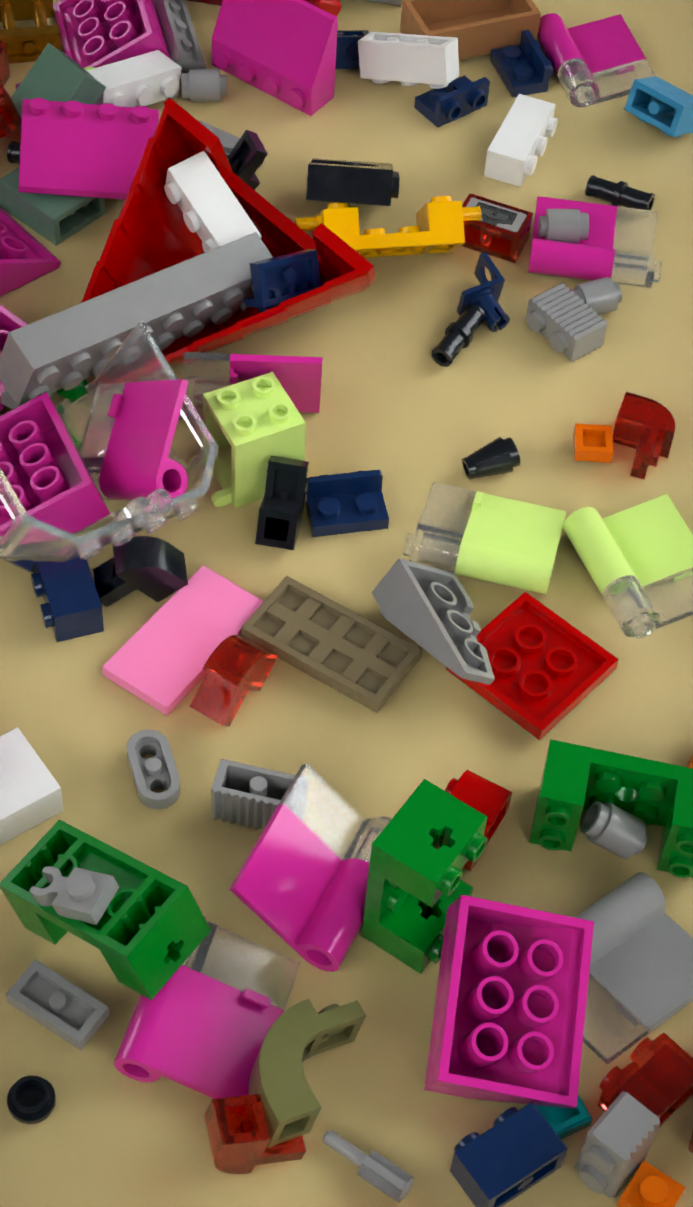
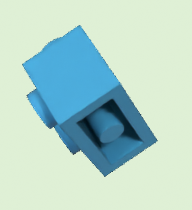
(661, 105)

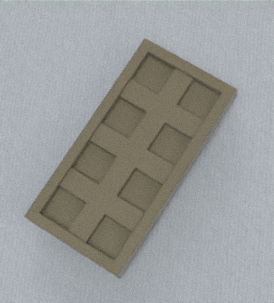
(332, 643)

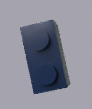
(69, 598)
(507, 1157)

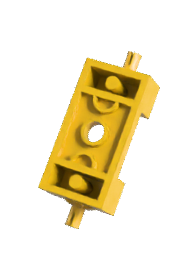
(437, 229)

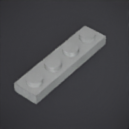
(180, 34)

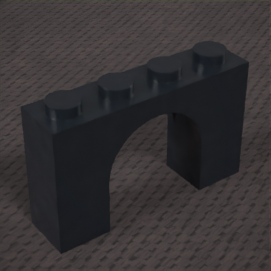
(352, 182)

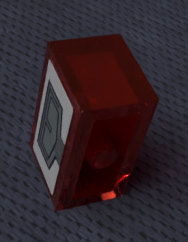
(500, 231)

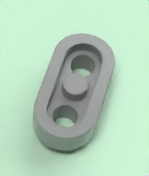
(155, 771)

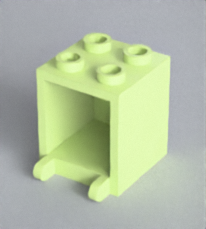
(249, 426)

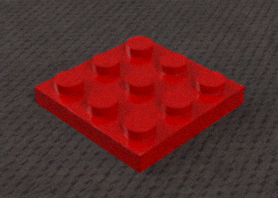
(539, 665)

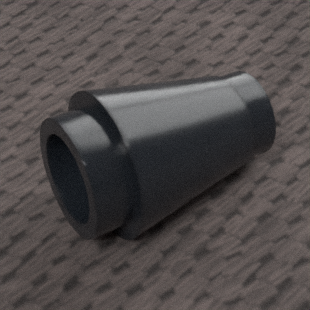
(492, 459)

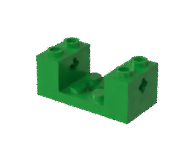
(645, 788)
(419, 873)
(146, 926)

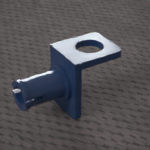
(486, 294)

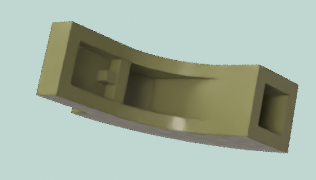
(278, 1070)

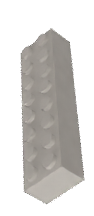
(171, 303)

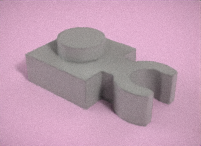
(79, 896)

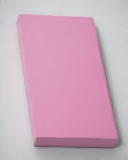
(172, 647)

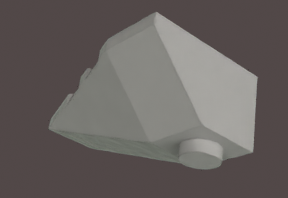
(435, 614)

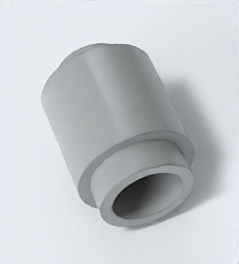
(203, 85)
(564, 225)
(600, 294)
(614, 829)

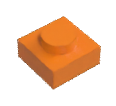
(593, 443)
(651, 1189)

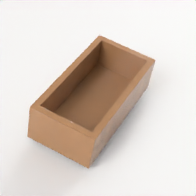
(476, 23)

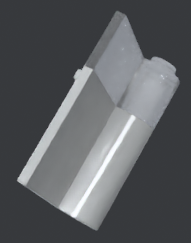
(636, 967)

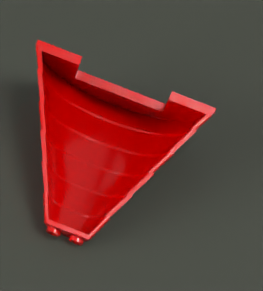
(155, 237)

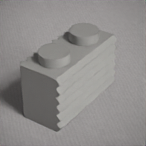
(566, 322)
(247, 793)
(616, 1145)

